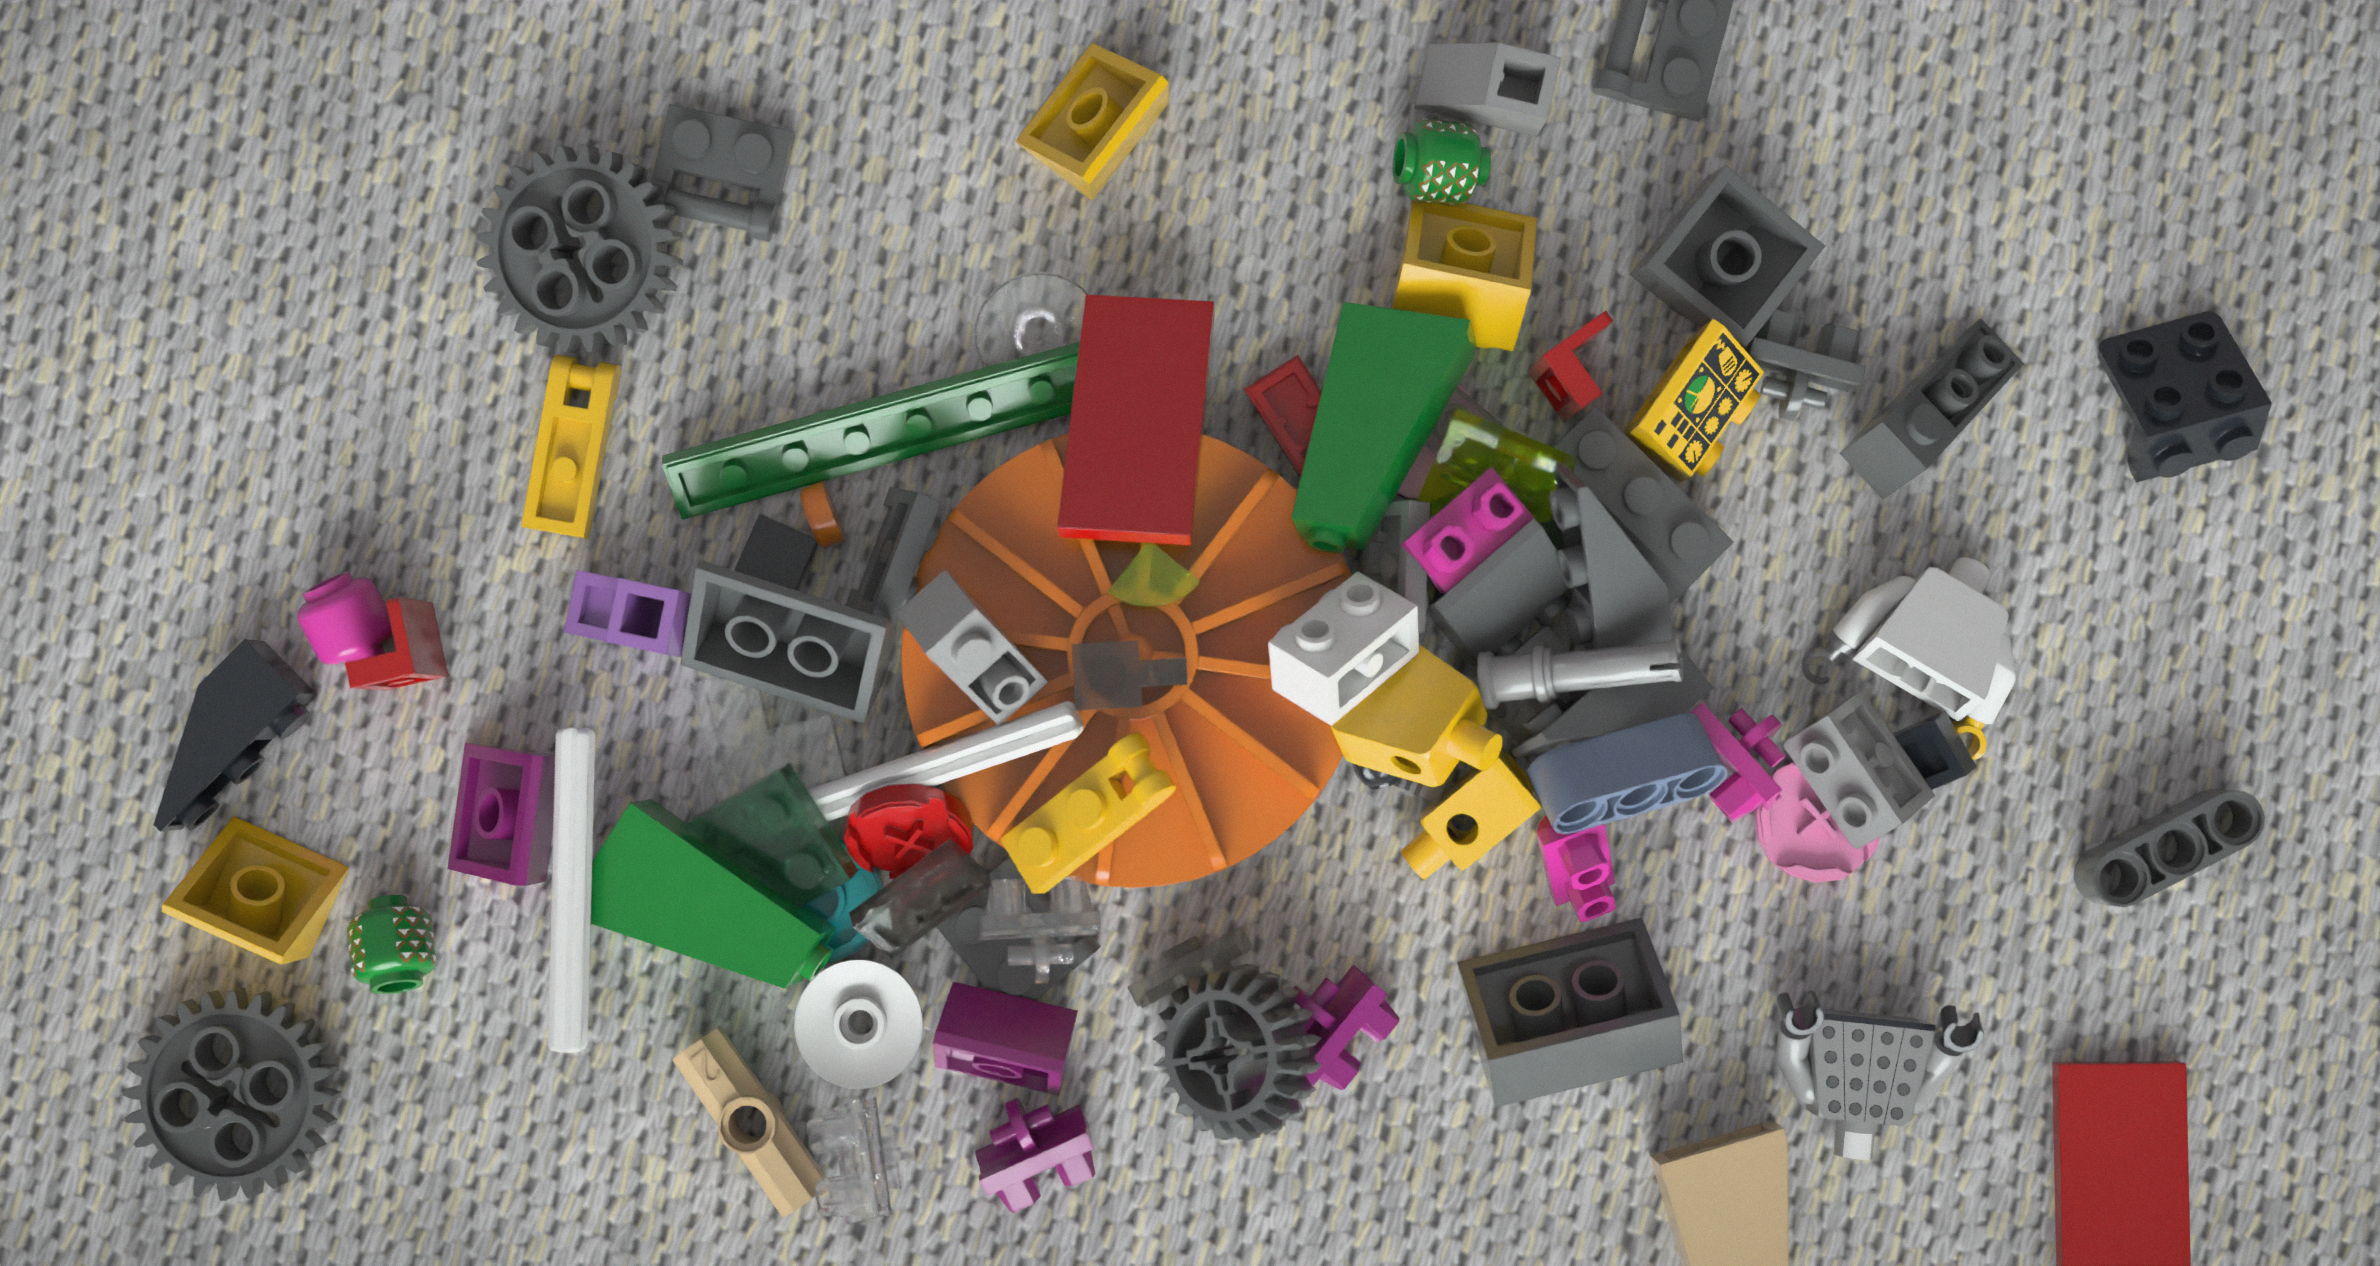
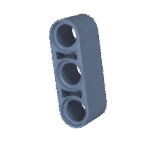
(1626, 773)

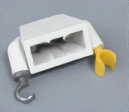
(1933, 641)

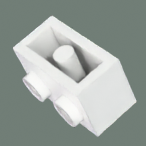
(1344, 647)

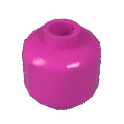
(344, 619)

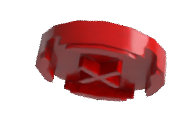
(903, 825)

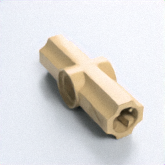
(726, 1083)

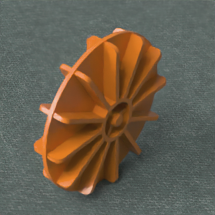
(1228, 741)

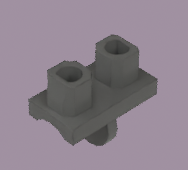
(1830, 365)

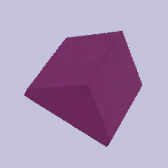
(504, 815)
(1004, 1038)

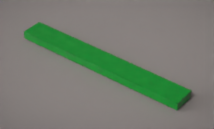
(872, 432)

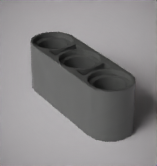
(2197, 847)

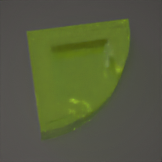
(1153, 580)

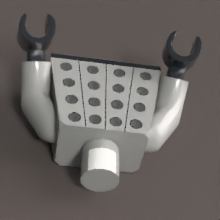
(1867, 1065)

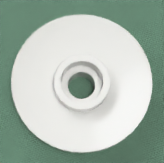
(834, 1047)

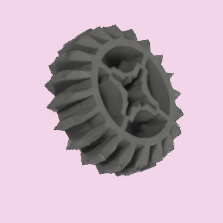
(1235, 1092)

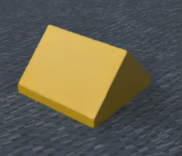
(1095, 118)
(259, 892)

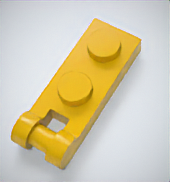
(570, 448)
(1087, 814)

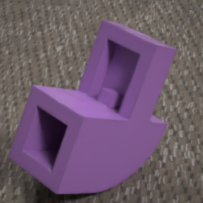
(628, 613)

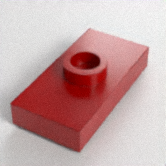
(1288, 406)

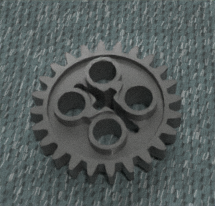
(627, 224)
(205, 1144)

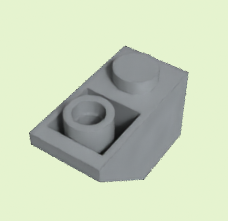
(1489, 85)
(971, 647)

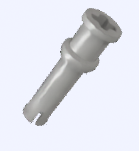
(1548, 673)

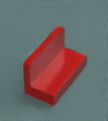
(1562, 375)
(417, 654)

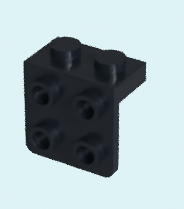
(2185, 394)

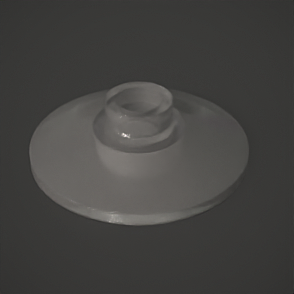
(1007, 309)

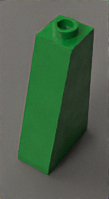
(1374, 414)
(689, 899)

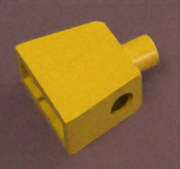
(1419, 724)
(1496, 800)

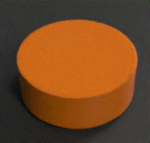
(822, 515)

